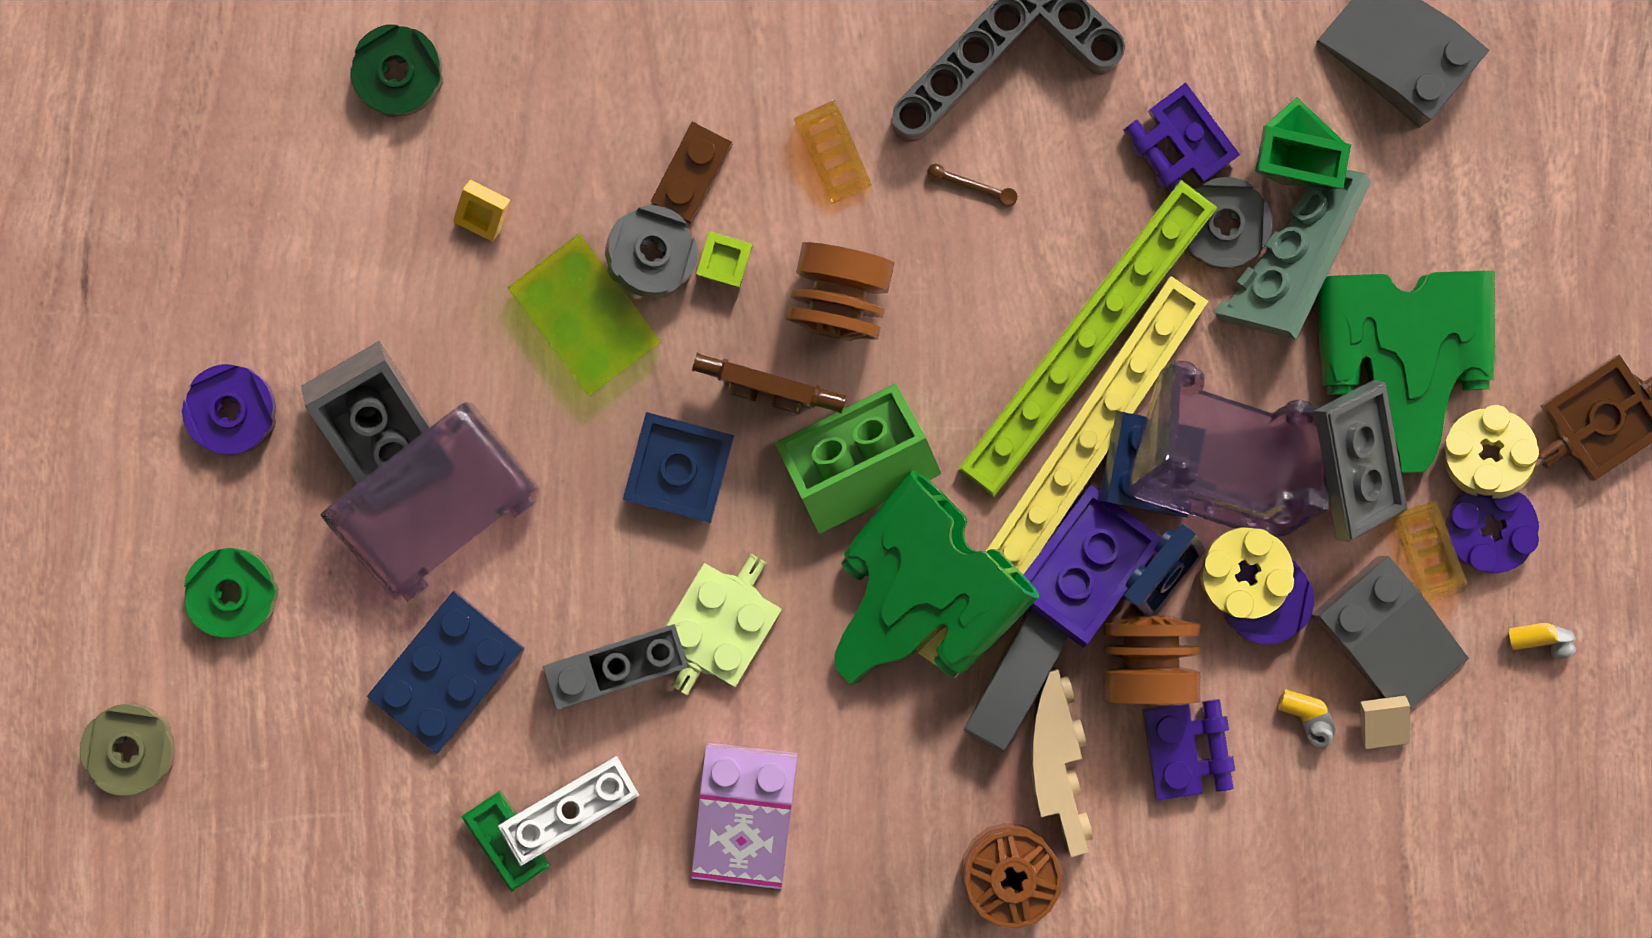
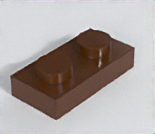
(692, 171)

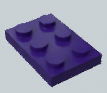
(1088, 565)

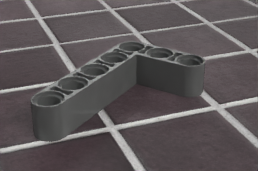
(997, 43)

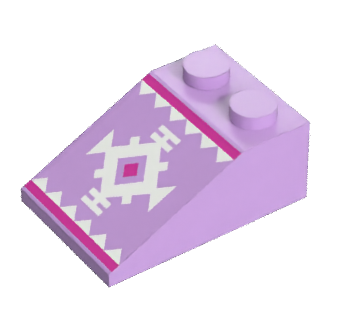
(744, 815)

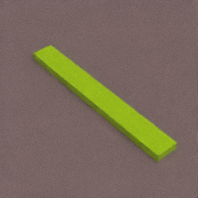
(1087, 338)

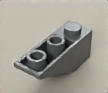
(615, 666)

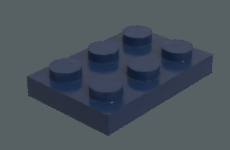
(445, 672)

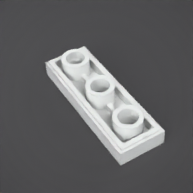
(545, 826)

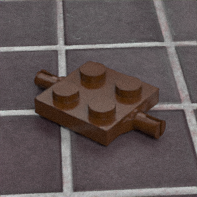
(748, 382)
(1600, 419)

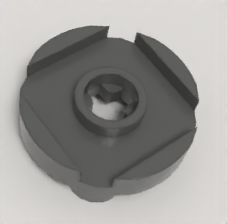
(673, 240)
(1244, 241)

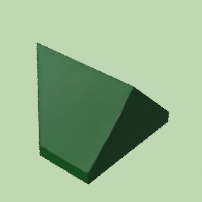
(1302, 150)

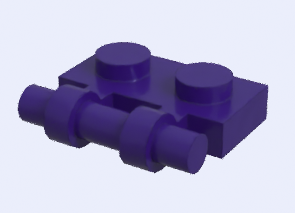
(1191, 133)
(1174, 752)

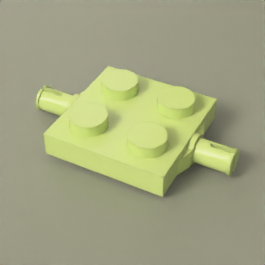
(721, 623)

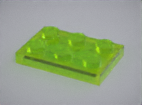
(584, 315)

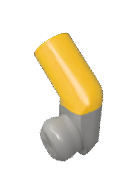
(1544, 634)
(1313, 714)

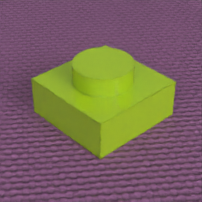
(724, 259)

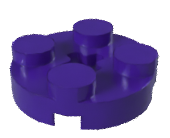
(205, 400)
(1482, 553)
(1285, 620)

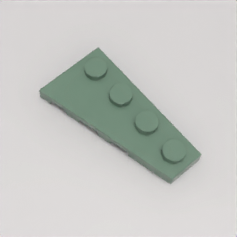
(1298, 258)

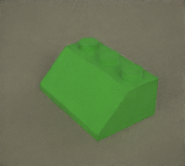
(856, 457)

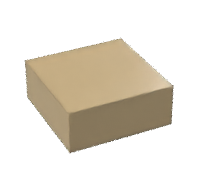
(1385, 722)

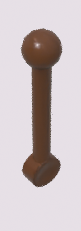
(1006, 197)

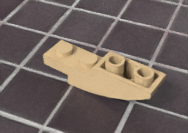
(1052, 744)

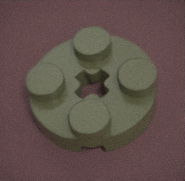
(106, 765)

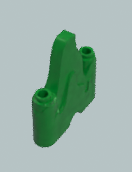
(1412, 343)
(925, 581)

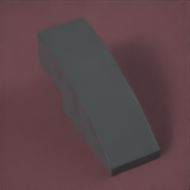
(1015, 681)

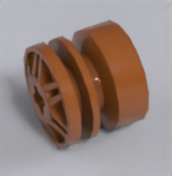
(840, 291)
(1151, 662)
(984, 868)

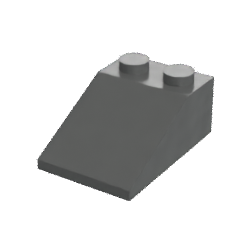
(1404, 52)
(365, 410)
(1390, 632)

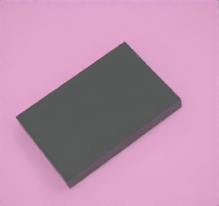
(1360, 460)

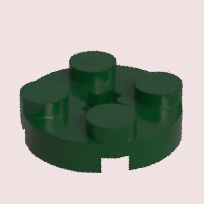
(404, 45)

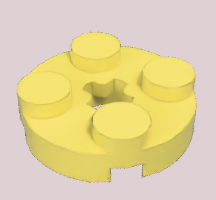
(1492, 427)
(1239, 598)

